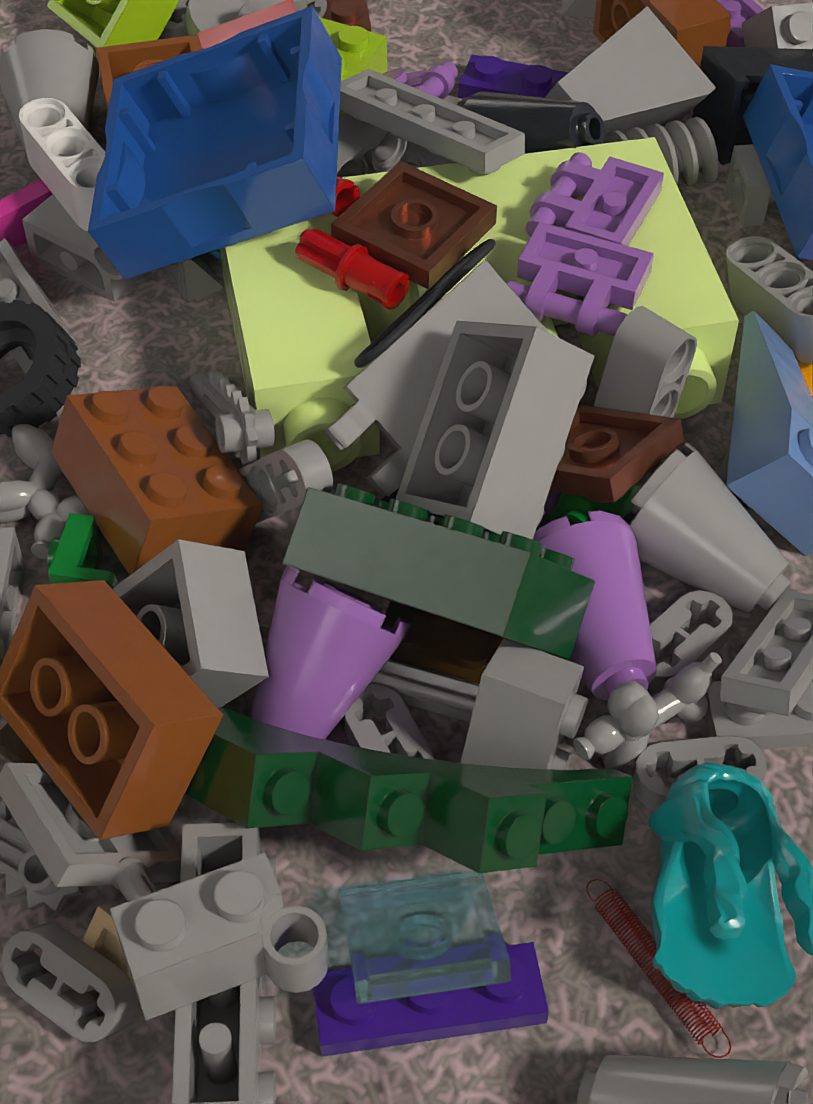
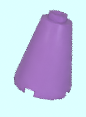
(615, 629)
(320, 655)

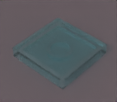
(422, 936)

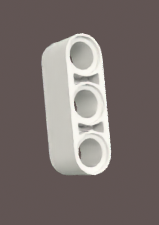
(62, 155)

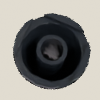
(545, 121)

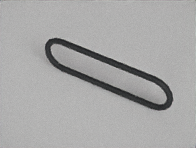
(424, 303)

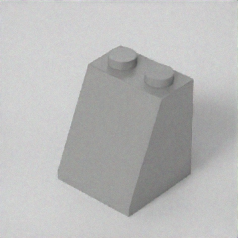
(637, 78)

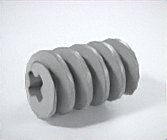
(683, 145)

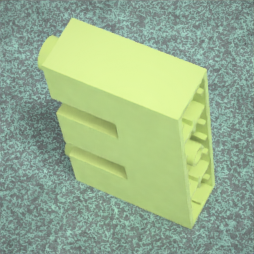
(304, 332)

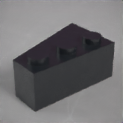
(736, 76)

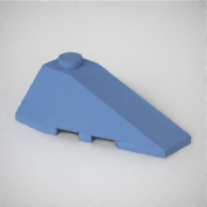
(773, 435)

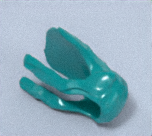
(718, 890)

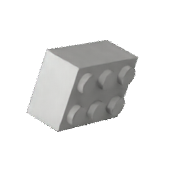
(496, 426)

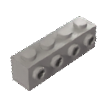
(223, 1034)

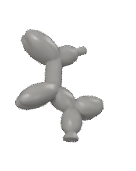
(36, 497)
(634, 713)

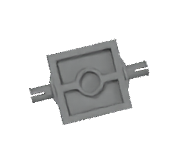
(72, 850)

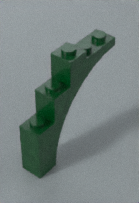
(389, 800)

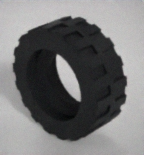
(52, 373)

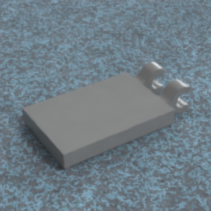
(400, 380)

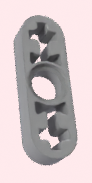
(285, 475)

